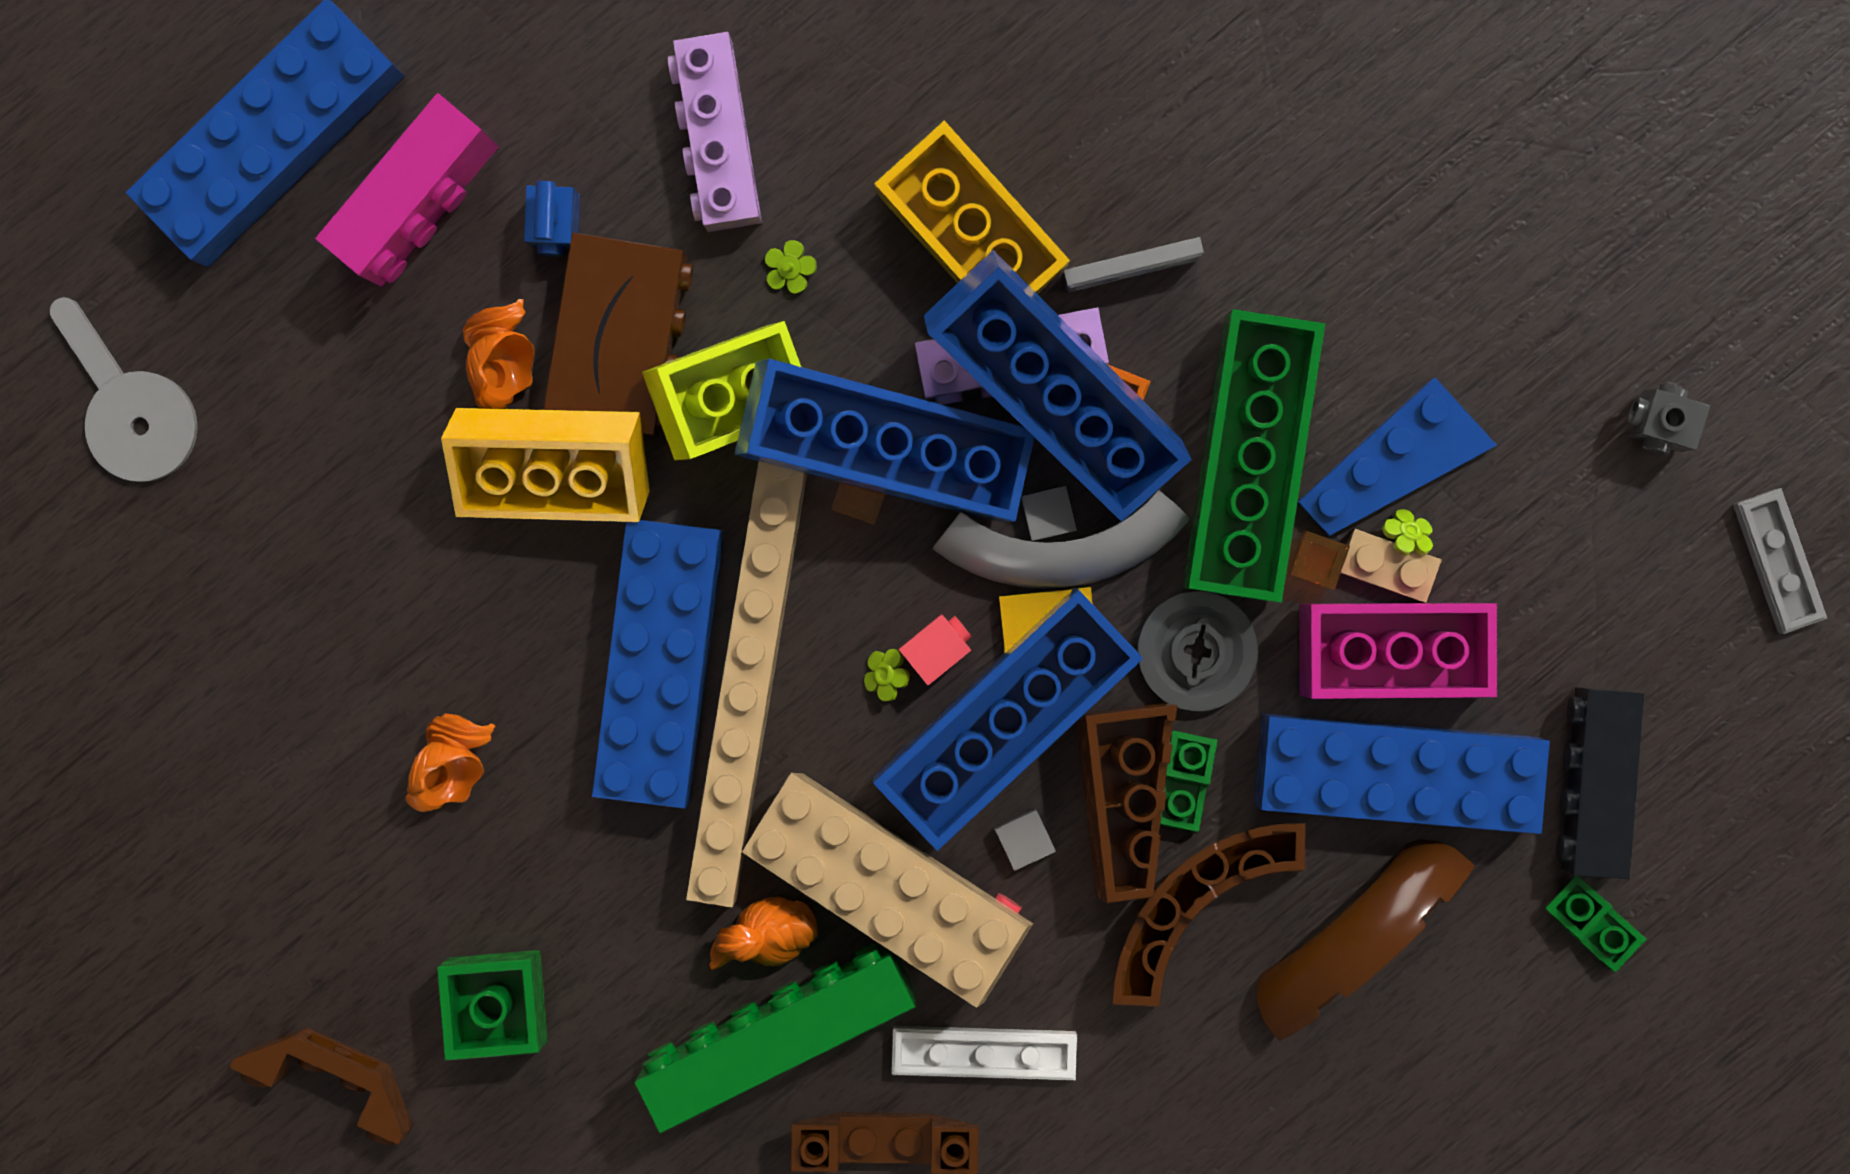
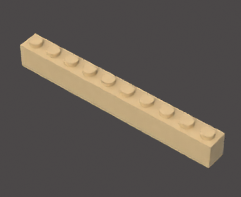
(746, 685)

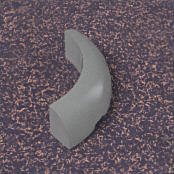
(1063, 563)

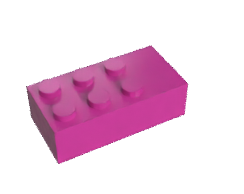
(408, 193)
(1397, 650)

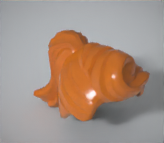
(498, 357)
(446, 766)
(766, 933)

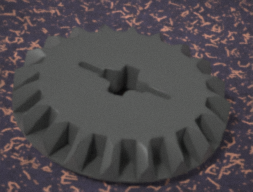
(1215, 677)

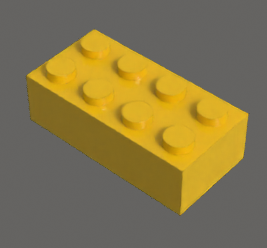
(966, 212)
(546, 464)

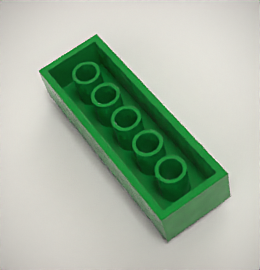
(1253, 455)
(775, 1035)

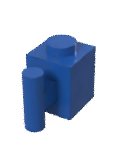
(551, 217)

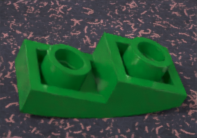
(1187, 781)
(1595, 924)

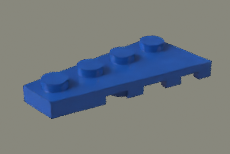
(1404, 453)

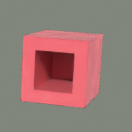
(937, 647)

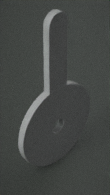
(122, 401)

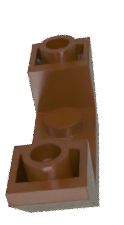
(385, 1111)
(884, 1138)

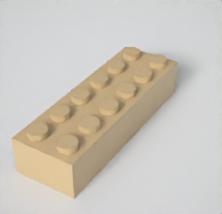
(887, 888)

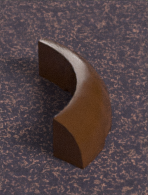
(1191, 889)
(1361, 937)

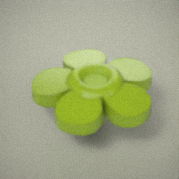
(790, 267)
(1409, 534)
(886, 674)

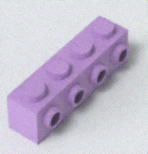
(716, 132)
(947, 380)

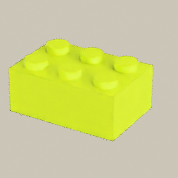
(707, 391)

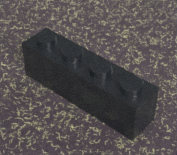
(1600, 782)

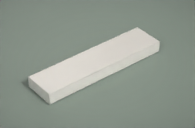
(984, 1052)

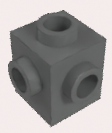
(1667, 420)

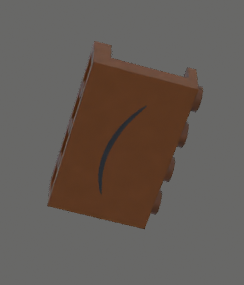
(615, 324)

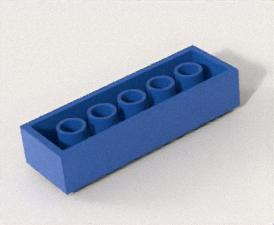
(265, 134)
(1056, 386)
(884, 441)
(658, 663)
(1006, 718)
(1401, 773)

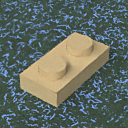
(1379, 564)

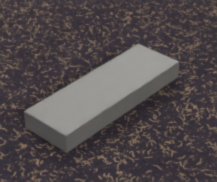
(1132, 265)
(1779, 561)

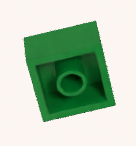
(492, 1005)

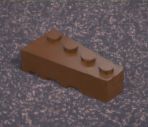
(1124, 786)

